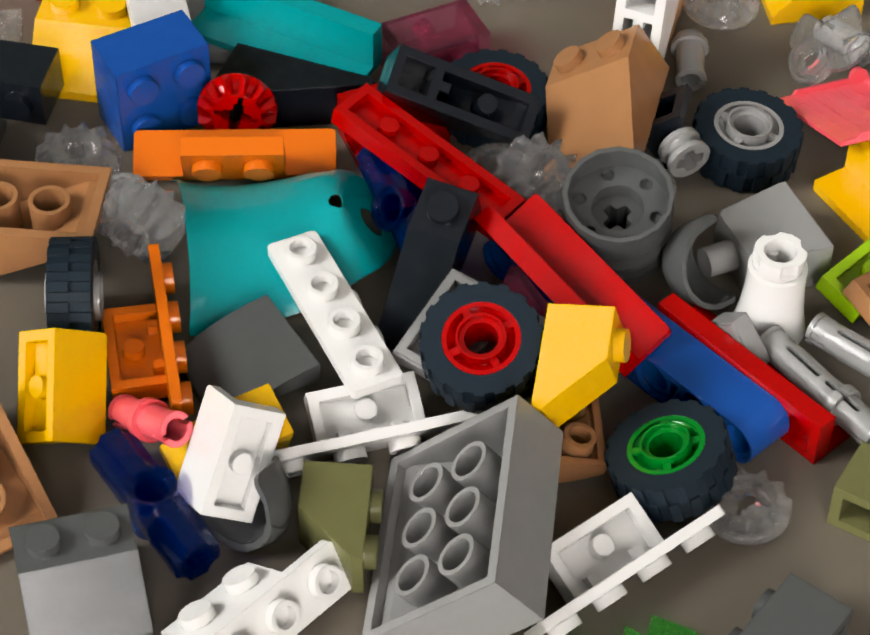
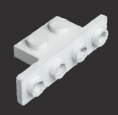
(335, 314)
(351, 427)
(606, 551)
(267, 600)

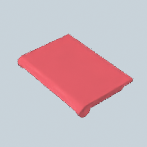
(836, 107)

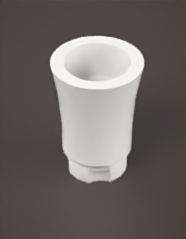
(776, 285)

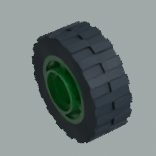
(672, 459)

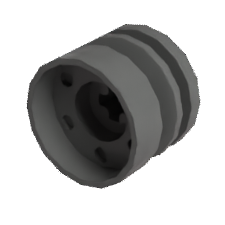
(621, 209)

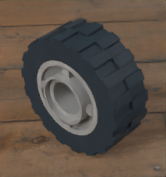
(749, 138)
(73, 284)

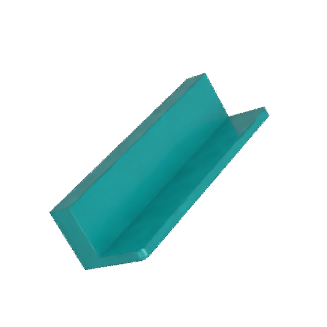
(295, 29)

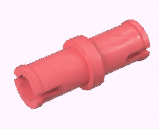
(150, 420)

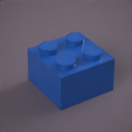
(150, 76)

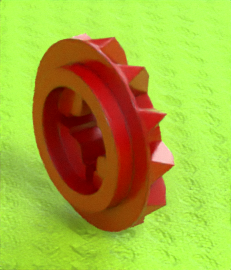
(225, 91)

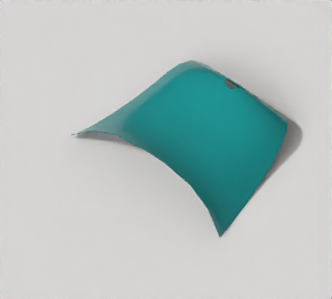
(236, 223)

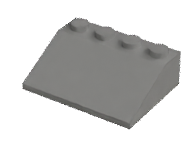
(469, 528)

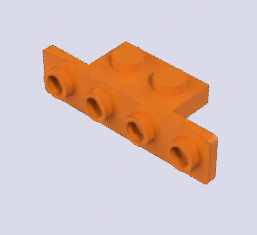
(232, 153)
(141, 344)

